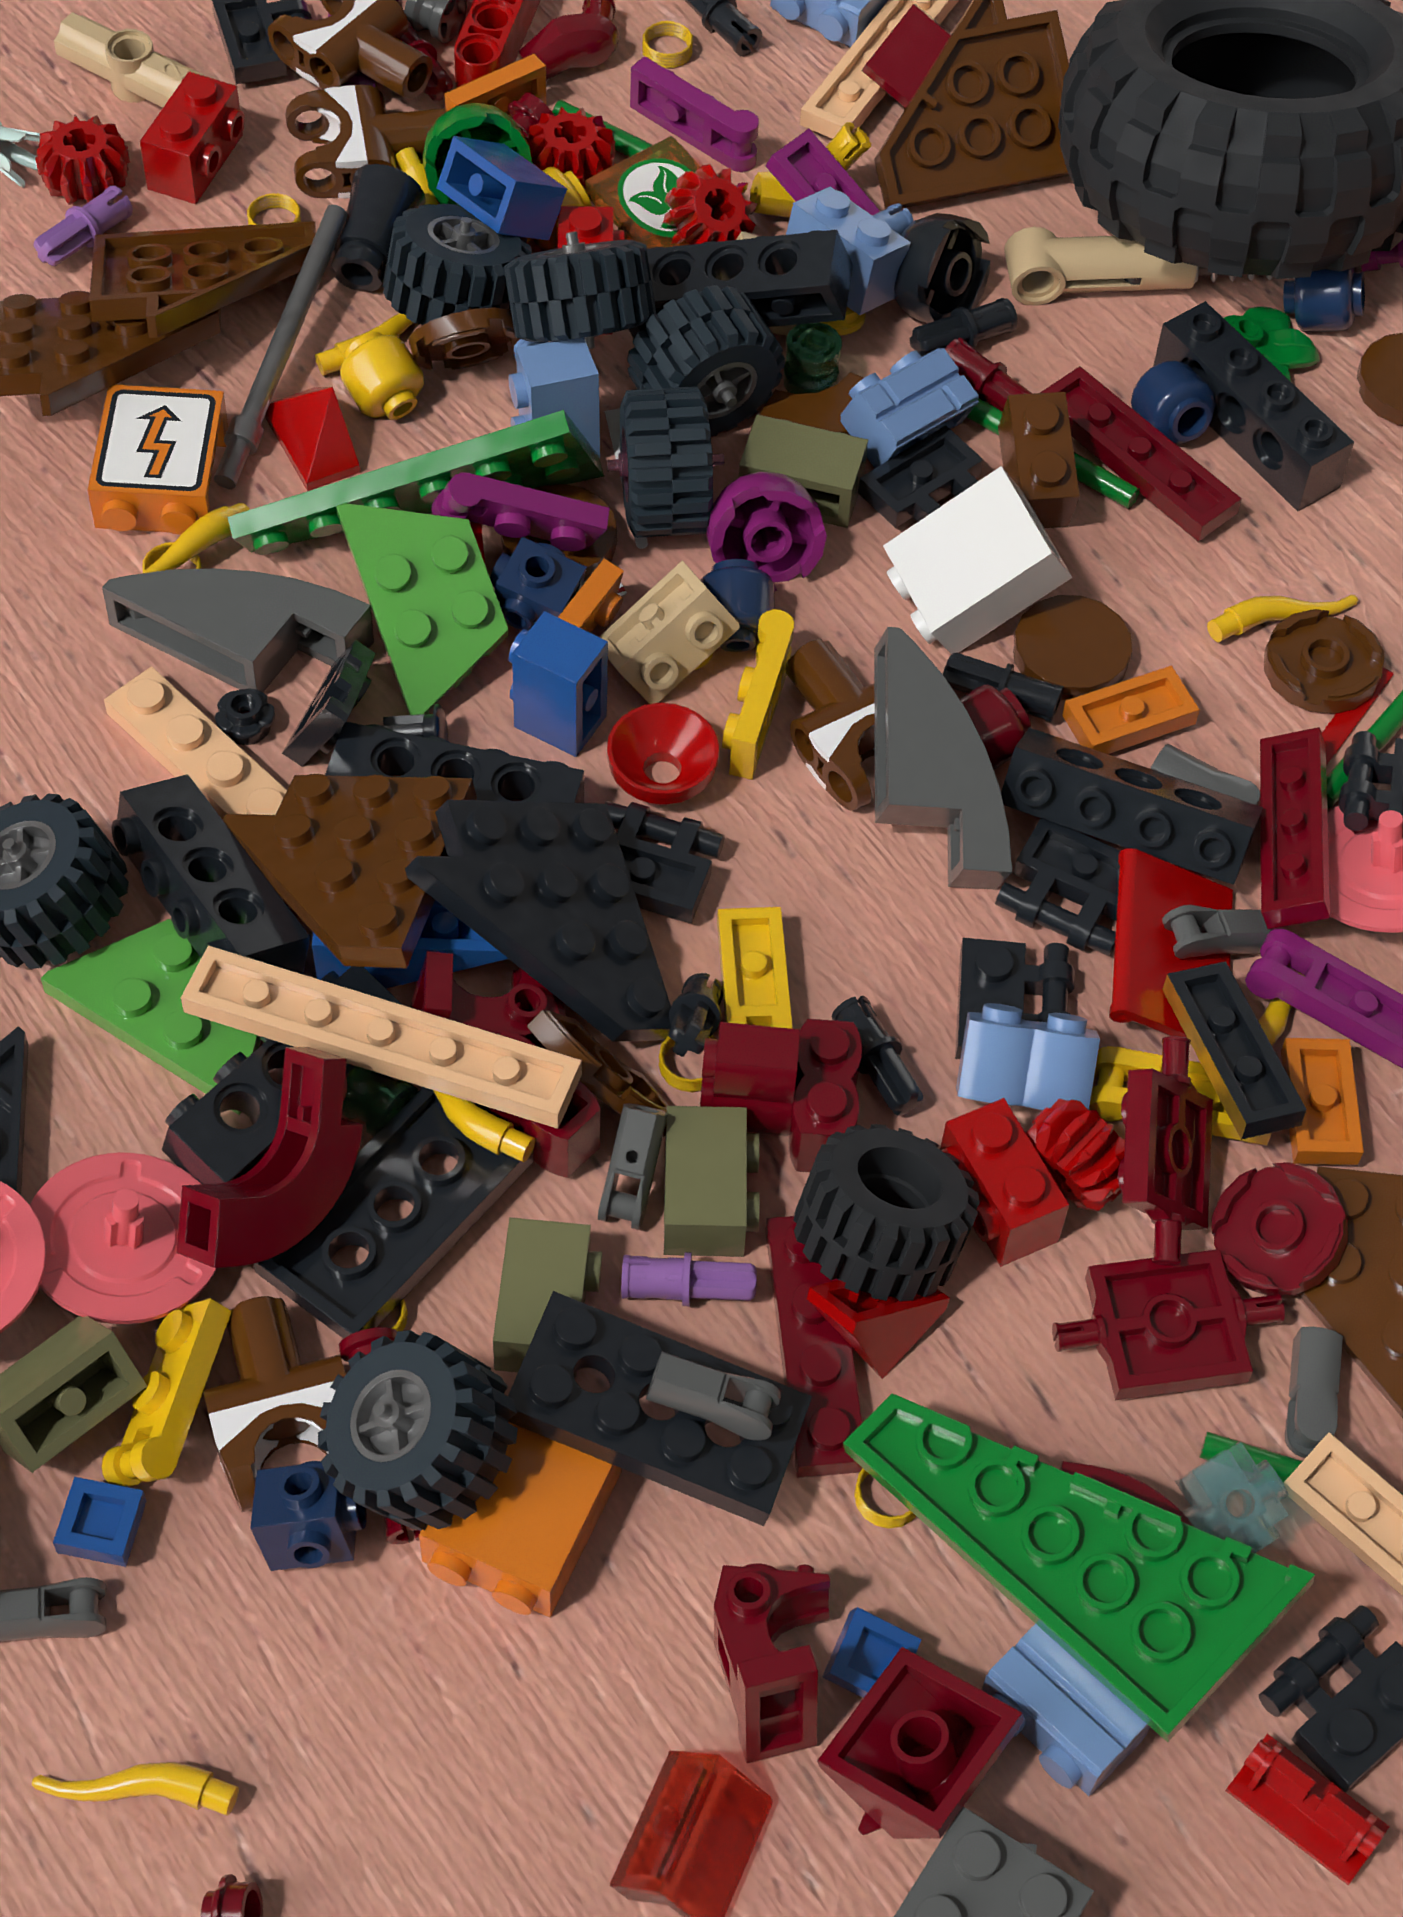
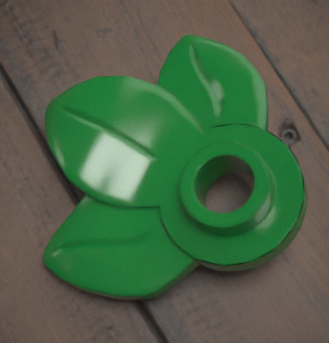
(1272, 336)

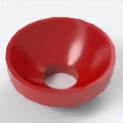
(667, 735)

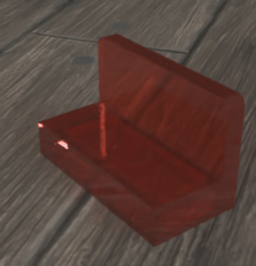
(693, 1836)

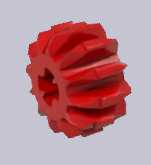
(572, 144)
(82, 159)
(708, 207)
(1079, 1152)

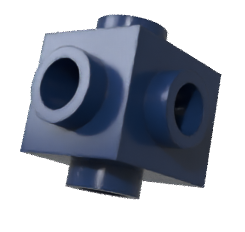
(534, 582)
(303, 1518)

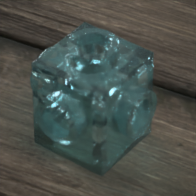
(1258, 1486)

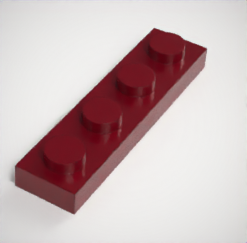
(1145, 456)
(1294, 829)
(812, 1357)

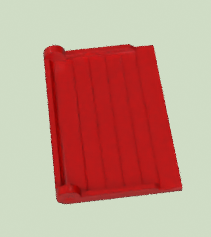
(1144, 946)

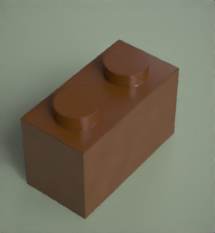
(1041, 454)

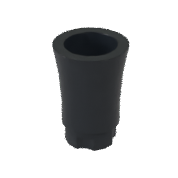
(375, 202)

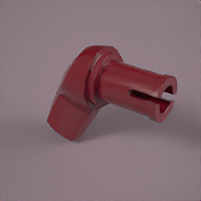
(576, 39)

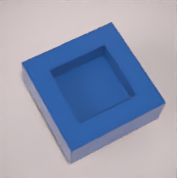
(100, 1521)
(865, 1651)

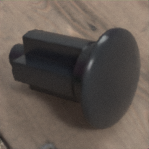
(420, 725)

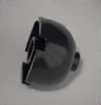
(942, 267)

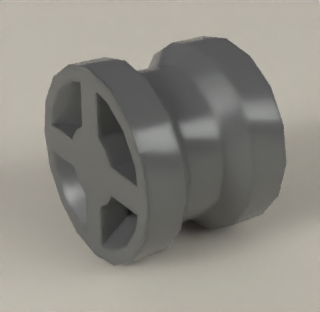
(440, 17)

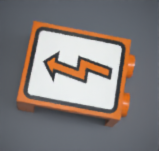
(155, 457)

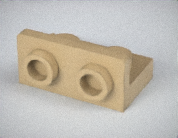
(668, 633)

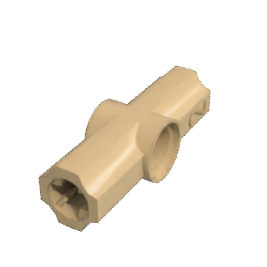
(122, 58)

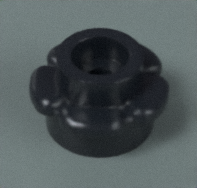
(246, 727)

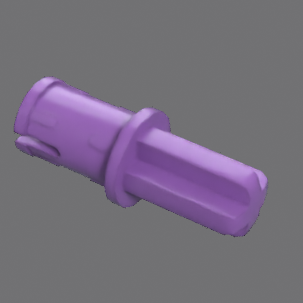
(81, 226)
(686, 1279)

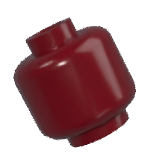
(998, 721)

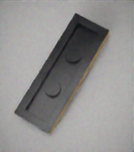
(1234, 1050)

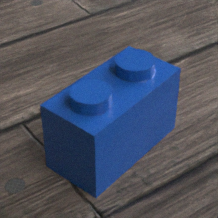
(501, 188)
(559, 683)

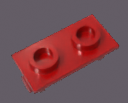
(1307, 1808)

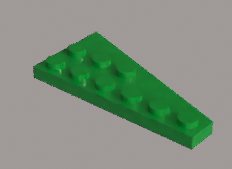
(526, 454)
(1104, 1574)

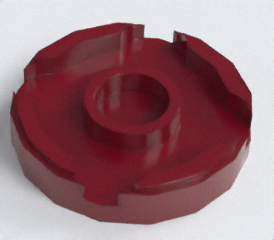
(1280, 1229)

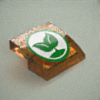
(638, 191)

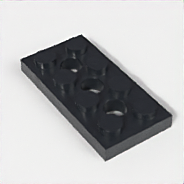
(401, 1249)
(617, 1429)

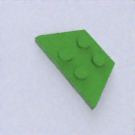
(425, 596)
(136, 996)

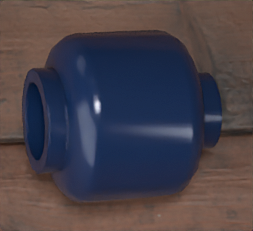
(1325, 300)
(1174, 401)
(745, 595)

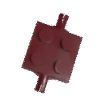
(1167, 1149)
(1168, 1325)

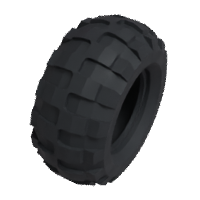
(1241, 131)

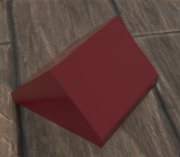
(907, 54)
(918, 1747)

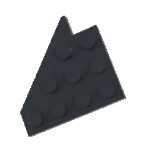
(556, 902)

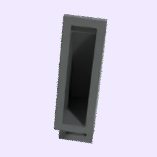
(236, 620)
(935, 764)

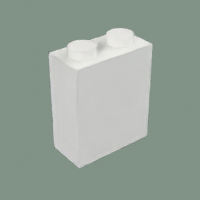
(975, 563)

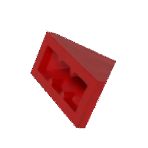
(314, 436)
(875, 1327)

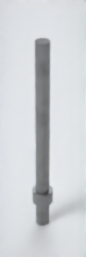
(246, 430)

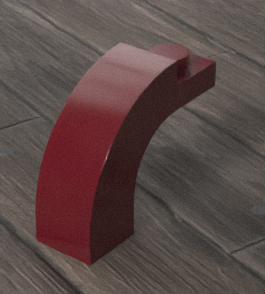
(293, 1181)

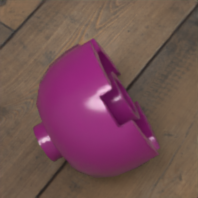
(767, 522)

